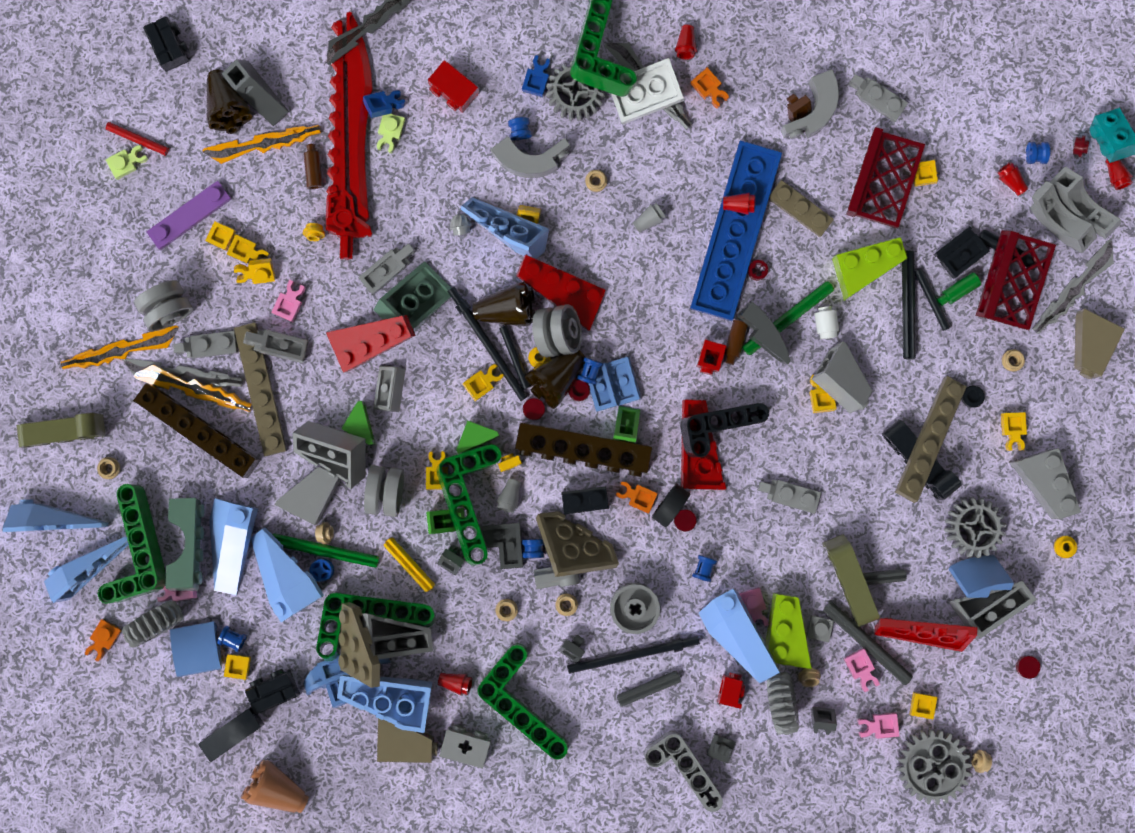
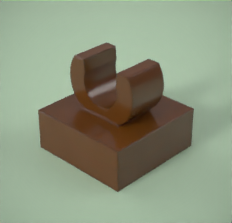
(797, 107)

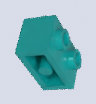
(1113, 135)

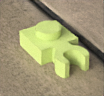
(390, 128)
(123, 163)

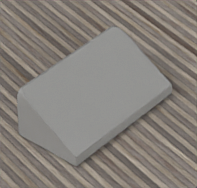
(389, 388)

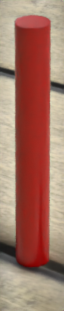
(137, 138)

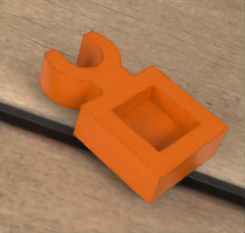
(707, 85)
(640, 498)
(104, 637)

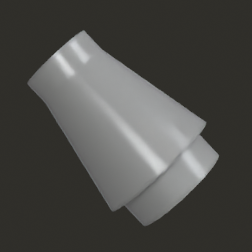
(650, 217)
(509, 497)

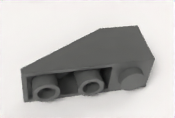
(255, 90)

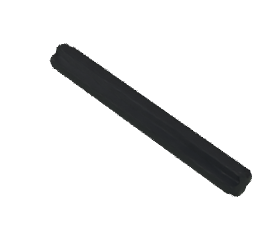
(908, 306)

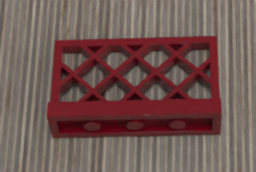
(869, 167)
(1000, 270)

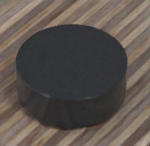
(973, 396)

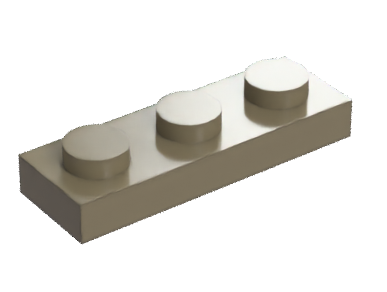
(800, 208)

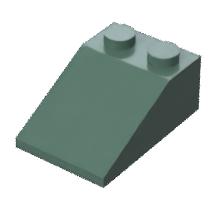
(416, 296)

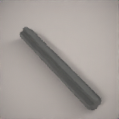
(868, 643)

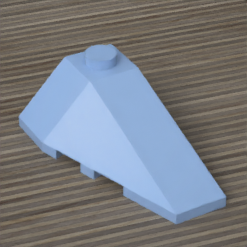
(514, 231)
(35, 517)
(230, 538)
(71, 577)
(285, 584)
(735, 630)
(396, 700)

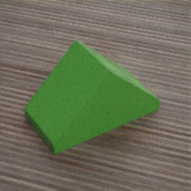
(359, 424)
(626, 424)
(474, 436)
(441, 521)

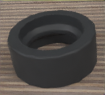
(671, 505)

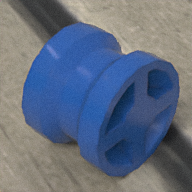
(519, 128)
(1037, 153)
(533, 548)
(317, 570)

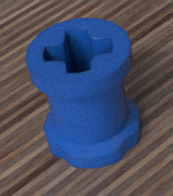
(590, 371)
(704, 568)
(231, 639)

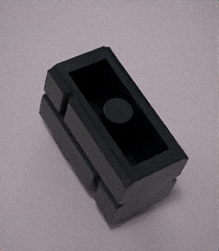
(166, 43)
(585, 500)
(271, 692)

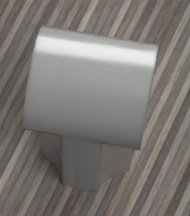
(546, 578)

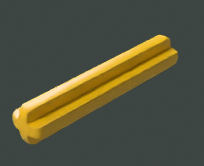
(409, 564)

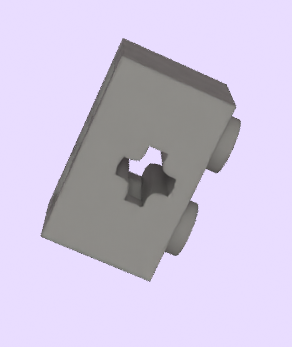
(454, 750)

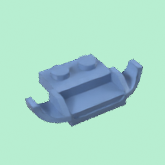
(327, 676)

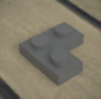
(508, 540)

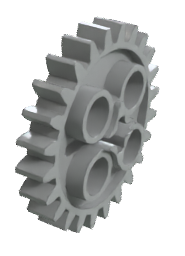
(944, 784)

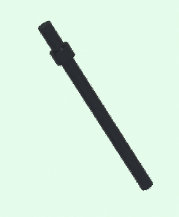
(464, 308)
(677, 645)

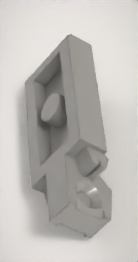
(878, 97)
(386, 268)
(208, 345)
(277, 345)
(791, 495)

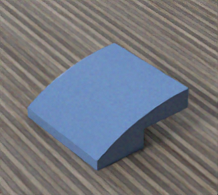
(615, 385)
(980, 576)
(195, 649)

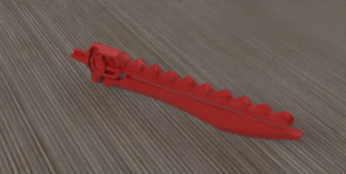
(340, 205)

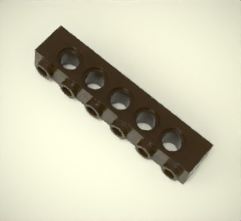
(197, 430)
(640, 453)

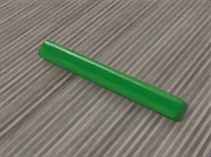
(795, 313)
(327, 551)

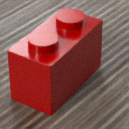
(453, 86)

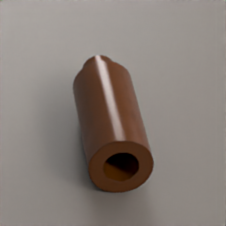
(312, 167)
(735, 341)

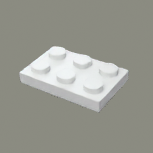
(653, 91)

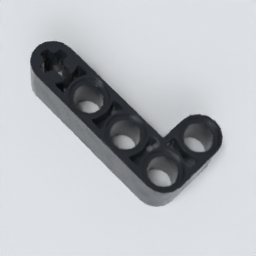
(724, 422)
(903, 440)

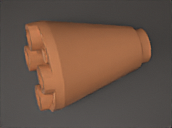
(274, 789)

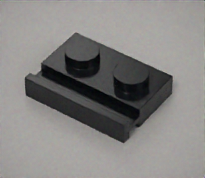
(961, 252)

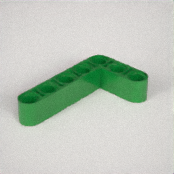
(594, 65)
(463, 499)
(138, 549)
(370, 605)
(517, 706)

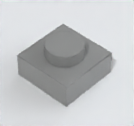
(819, 628)

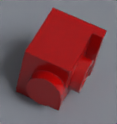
(714, 349)
(731, 690)

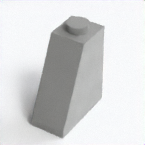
(843, 379)
(310, 496)

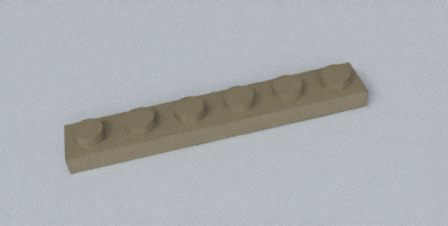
(261, 394)
(930, 439)

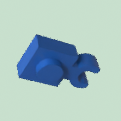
(536, 79)
(380, 104)

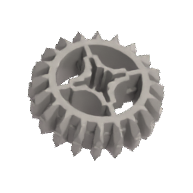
(567, 88)
(978, 519)
(152, 624)
(783, 704)

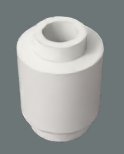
(827, 322)

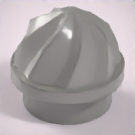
(460, 225)

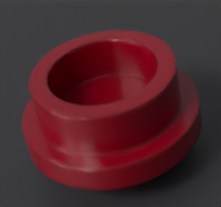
(1080, 146)

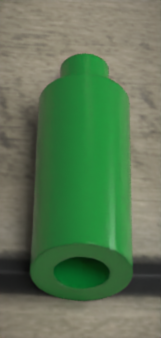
(960, 289)

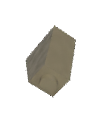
(1094, 343)
(404, 745)

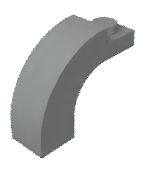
(825, 94)
(529, 165)
(1076, 199)
(1060, 221)

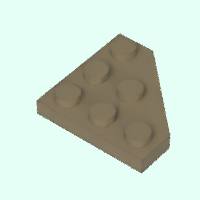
(573, 547)
(355, 644)

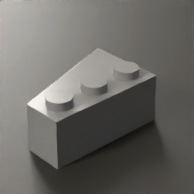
(333, 450)
(1049, 482)
(992, 611)
(396, 638)

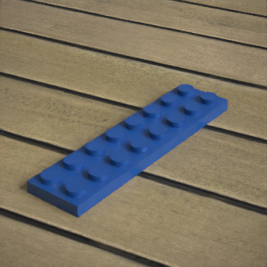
(735, 233)

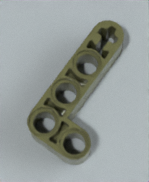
(64, 430)
(851, 580)

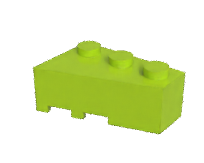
(864, 265)
(786, 632)

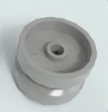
(163, 305)
(557, 330)
(384, 491)
(644, 617)

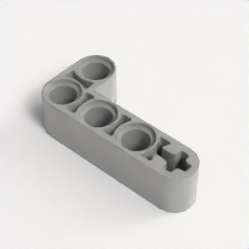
(688, 772)

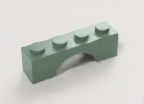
(184, 572)

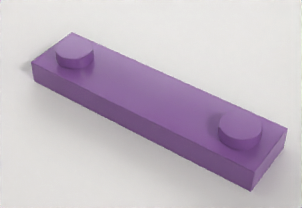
(188, 215)

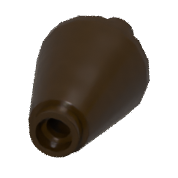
(224, 105)
(507, 306)
(555, 377)

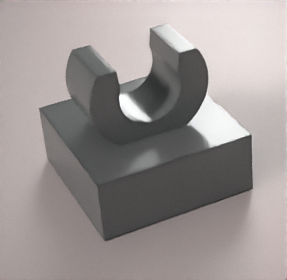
(451, 561)
(572, 649)
(823, 719)
(721, 748)

